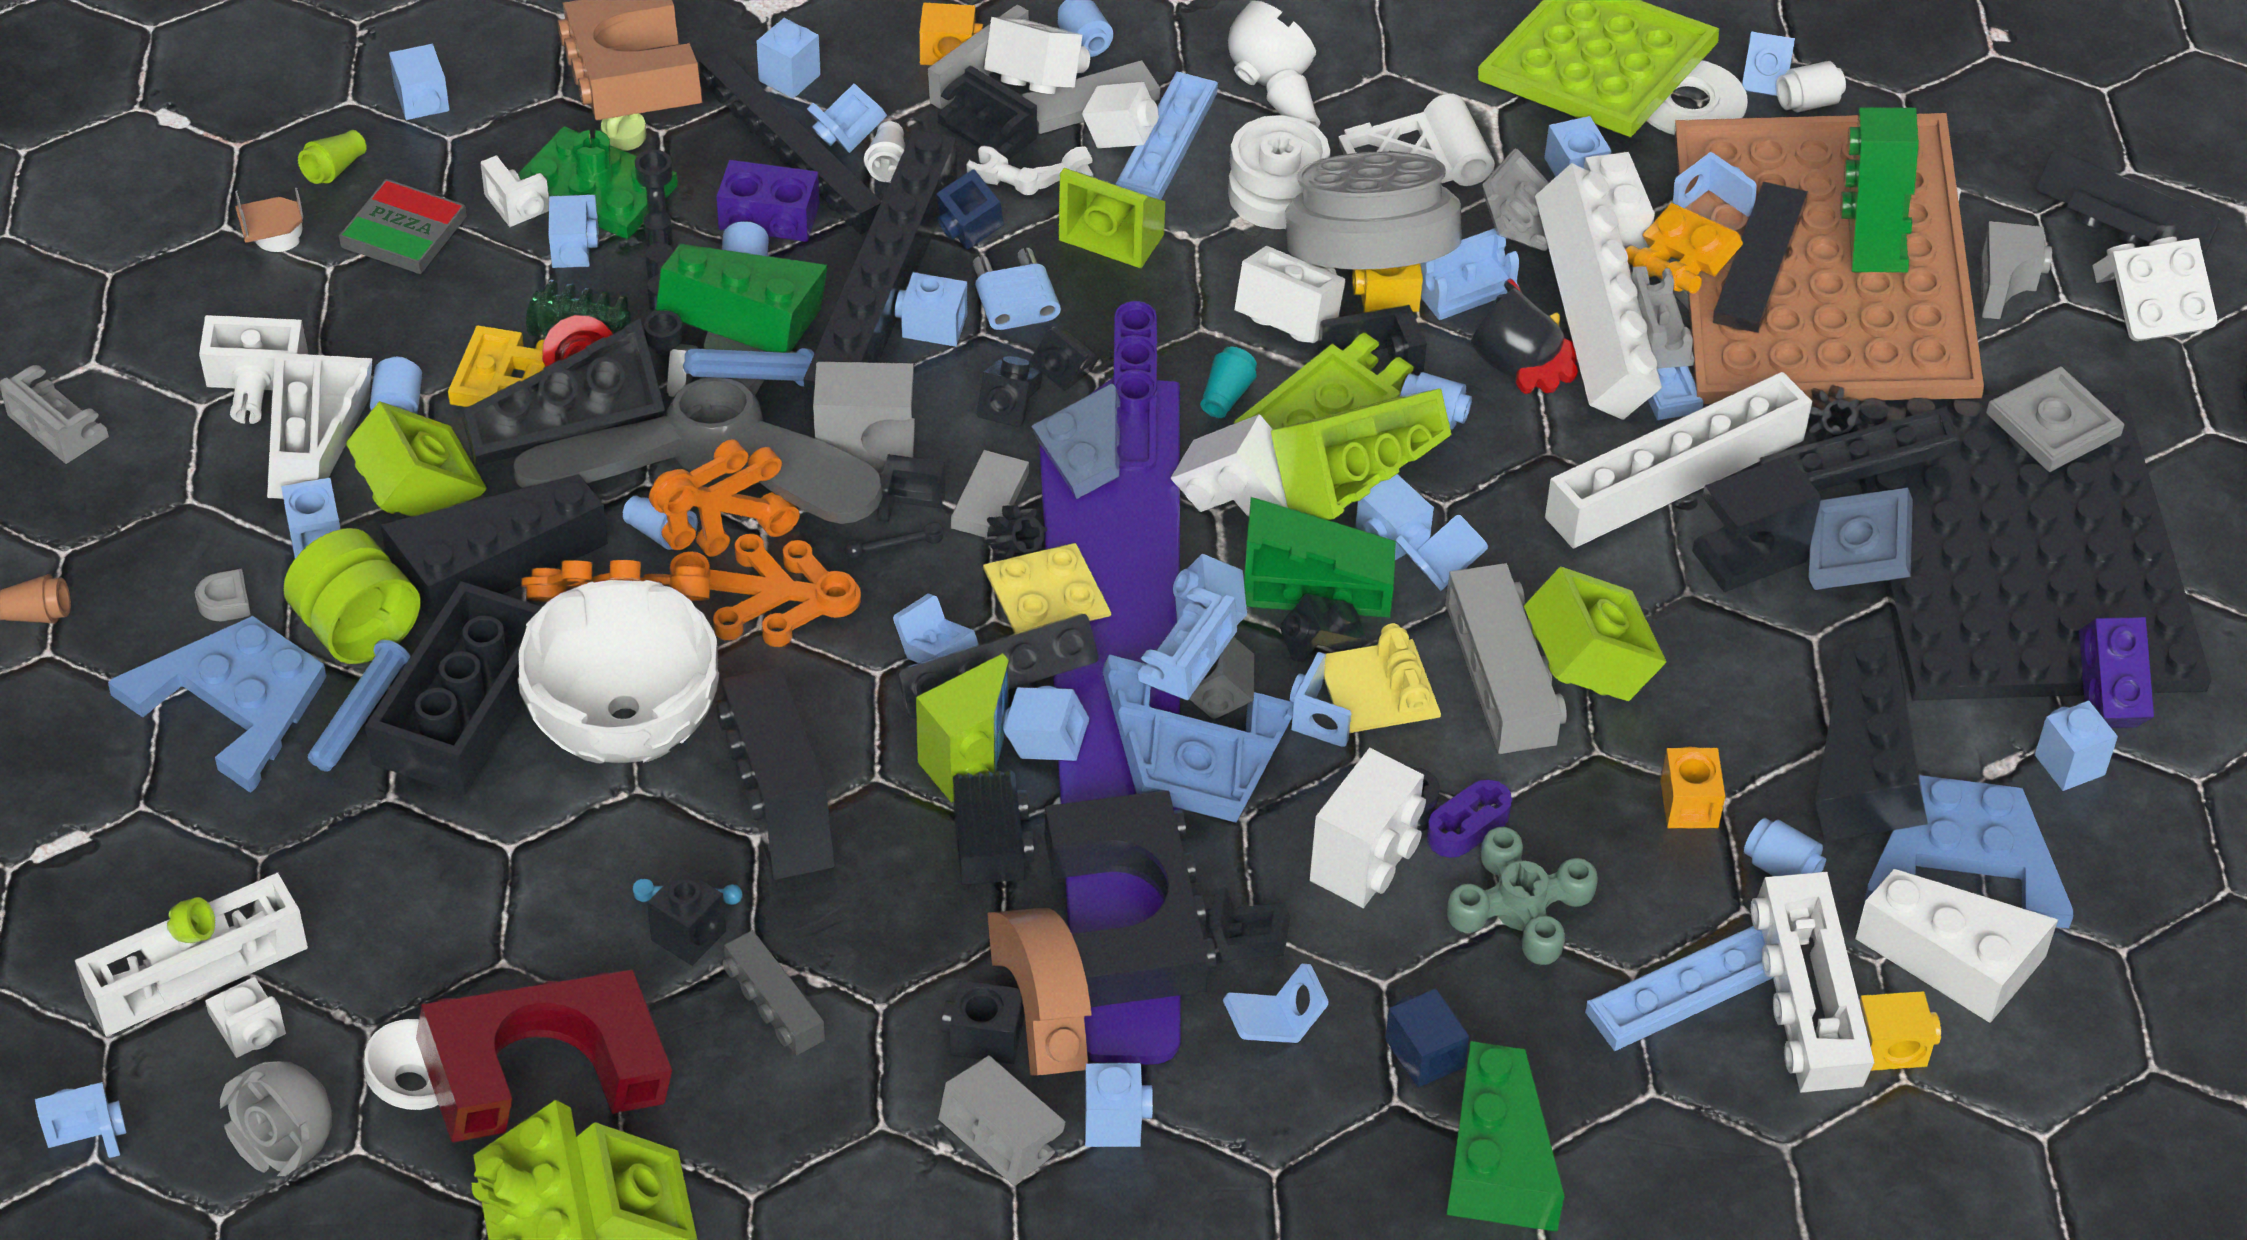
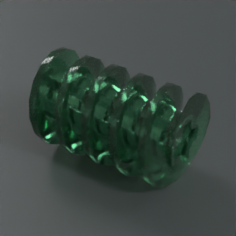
(548, 308)

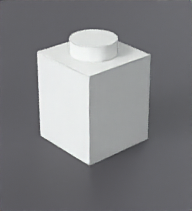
(1120, 115)

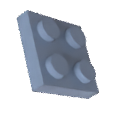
(1862, 539)

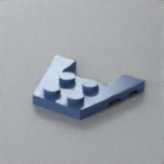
(243, 674)
(1198, 761)
(1979, 832)

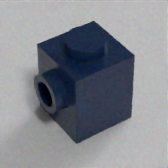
(969, 210)
(1426, 1037)

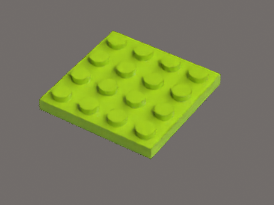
(1599, 58)

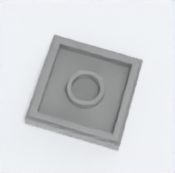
(2055, 418)

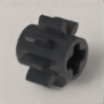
(1842, 417)
(1014, 533)

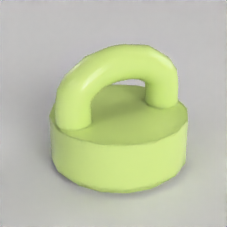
(625, 131)

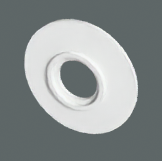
(1724, 91)

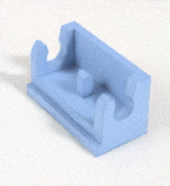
(1468, 275)
(1191, 644)

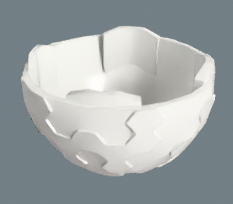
(613, 651)

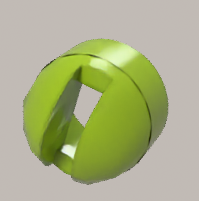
(191, 921)

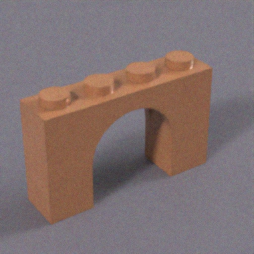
(607, 63)

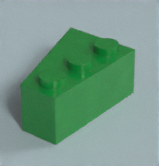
(1880, 188)
(742, 295)
(1307, 554)
(1502, 1145)

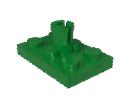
(591, 166)

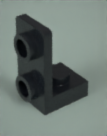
(1391, 327)

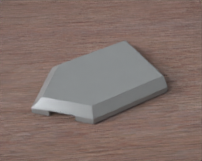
(1512, 201)

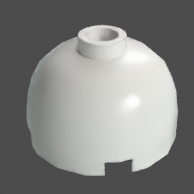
(1266, 46)

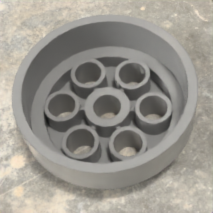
(1373, 212)

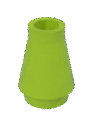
(330, 156)

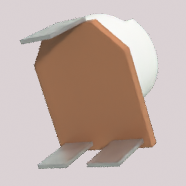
(271, 222)

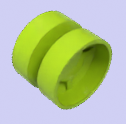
(351, 595)

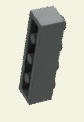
(774, 993)

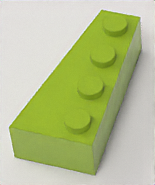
(1347, 453)

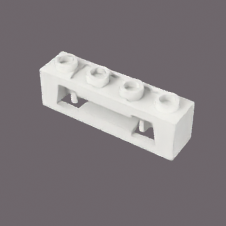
(187, 970)
(1839, 1049)

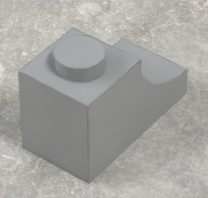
(2011, 264)

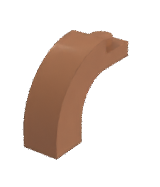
(1051, 983)

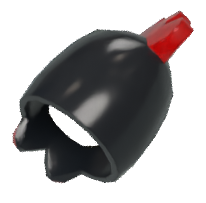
(1525, 343)

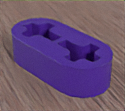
(1463, 812)

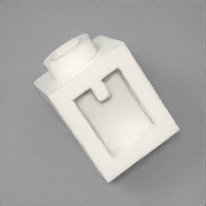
(511, 197)
(246, 1017)

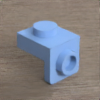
(847, 118)
(927, 632)
(81, 1115)

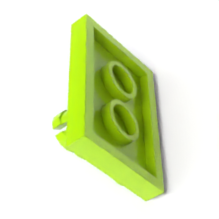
(535, 1181)

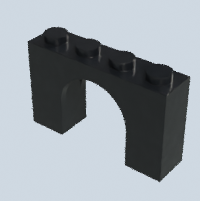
(1141, 839)

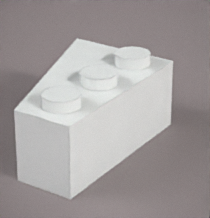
(313, 414)
(1955, 939)

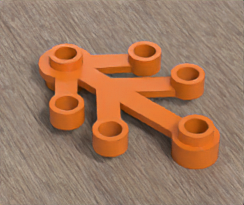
(680, 490)
(550, 582)
(827, 593)

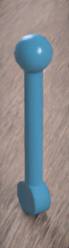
(645, 890)

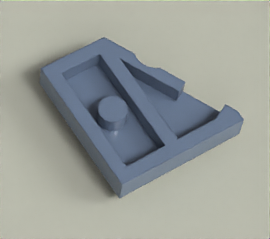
(1084, 441)

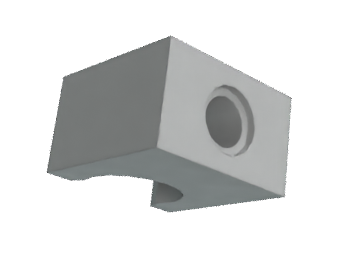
(865, 409)

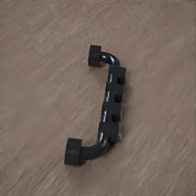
(654, 171)

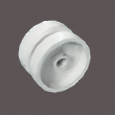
(1266, 165)

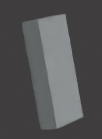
(992, 485)

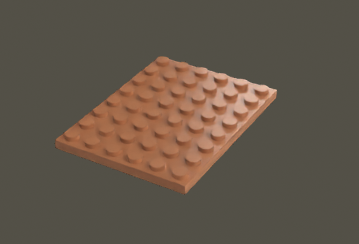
(1825, 323)

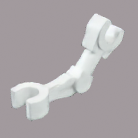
(1027, 180)

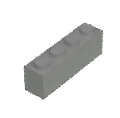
(1504, 658)

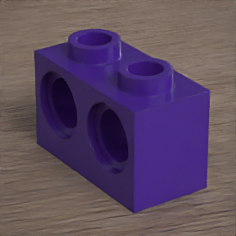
(769, 195)
(2117, 670)

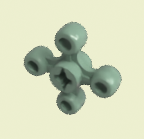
(1522, 895)

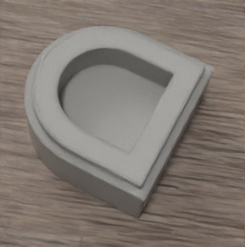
(223, 596)

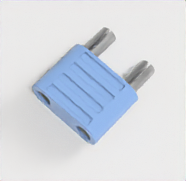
(1016, 294)

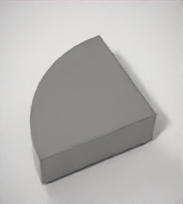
(676, 375)

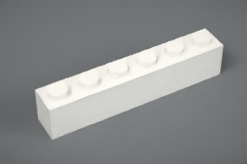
(1598, 292)
(1677, 459)

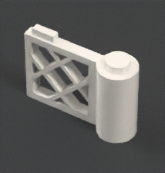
(1445, 131)

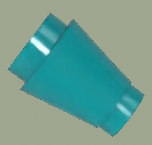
(1228, 380)

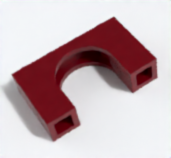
(595, 1014)

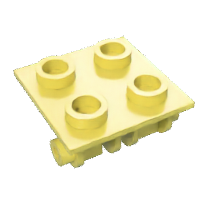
(1046, 587)
(1381, 682)

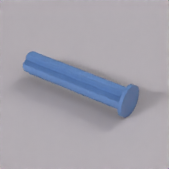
(748, 364)
(359, 704)

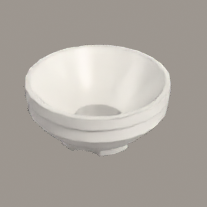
(394, 1052)

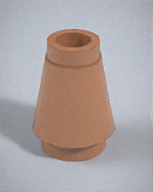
(36, 600)

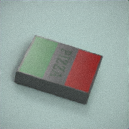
(403, 226)

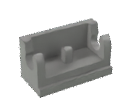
(1667, 336)
(50, 415)
(1000, 1119)

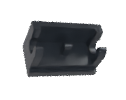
(989, 113)

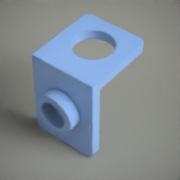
(1766, 61)
(1719, 178)
(1448, 550)
(1305, 705)
(1277, 1016)

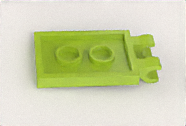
(1331, 385)

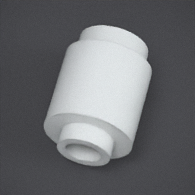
(1810, 87)

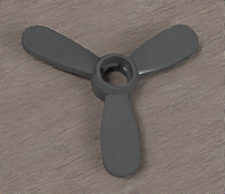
(696, 423)

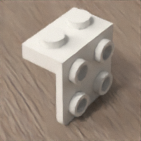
(2160, 287)

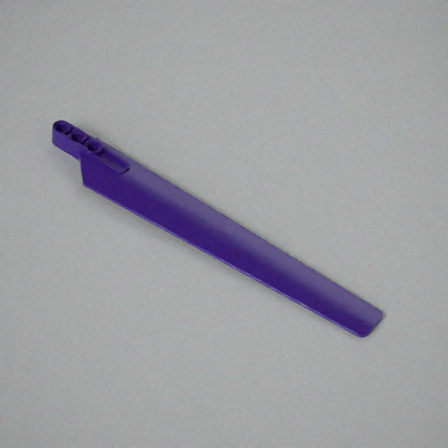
(1133, 552)

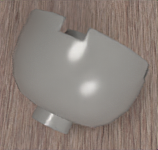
(277, 1116)

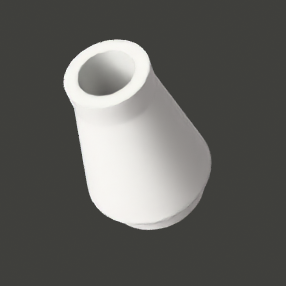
(1291, 96)
(885, 151)

